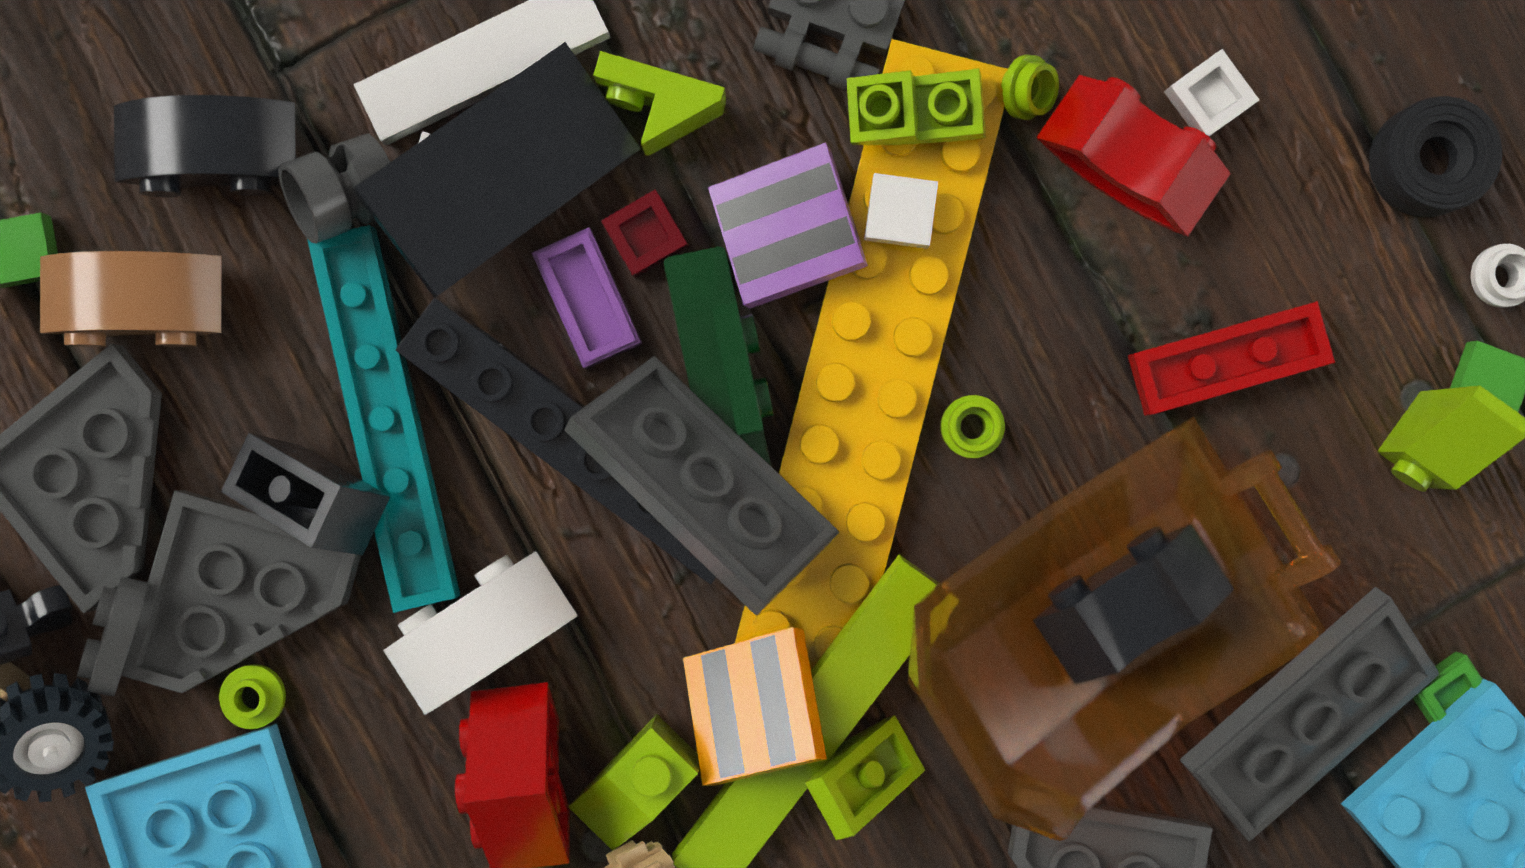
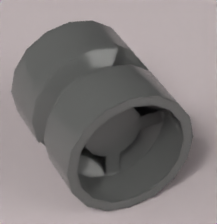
(322, 188)

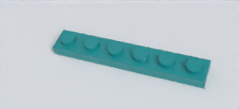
(384, 417)

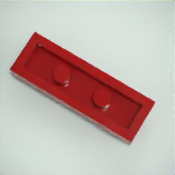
(1231, 358)

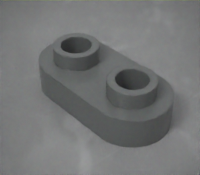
(119, 614)

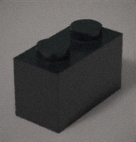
(305, 495)

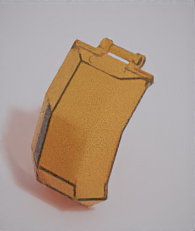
(1004, 701)

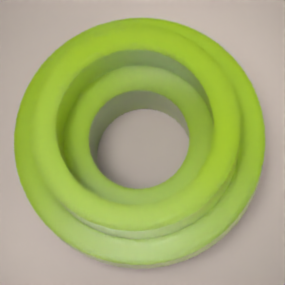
(1029, 87)
(992, 423)
(270, 692)

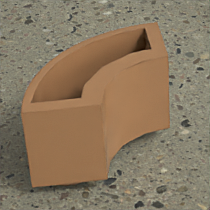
(130, 294)

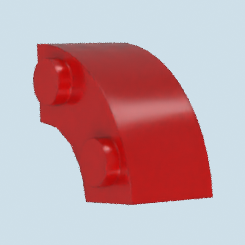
(1135, 153)

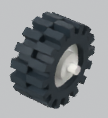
(51, 737)

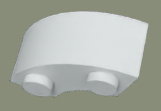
(479, 631)

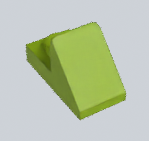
(676, 101)
(864, 777)

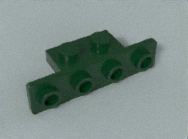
(718, 343)

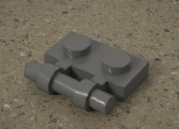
(855, 22)

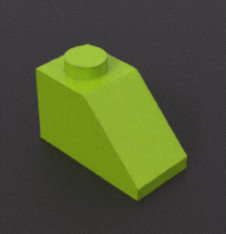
(1451, 437)
(637, 783)

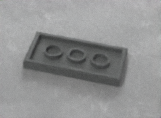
(702, 483)
(1311, 714)

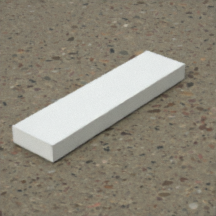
(474, 64)

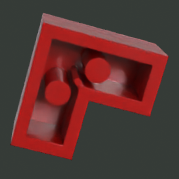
(514, 778)

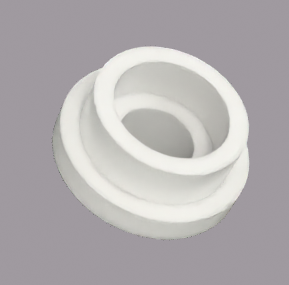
(1484, 279)

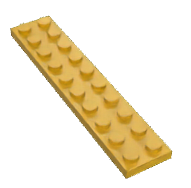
(877, 368)

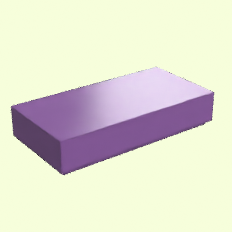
(587, 298)

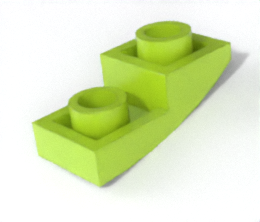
(915, 109)

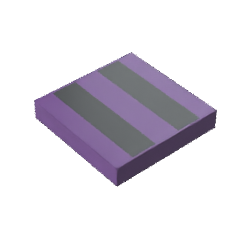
(787, 226)

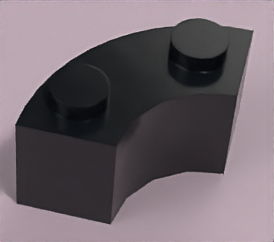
(202, 142)
(1132, 603)

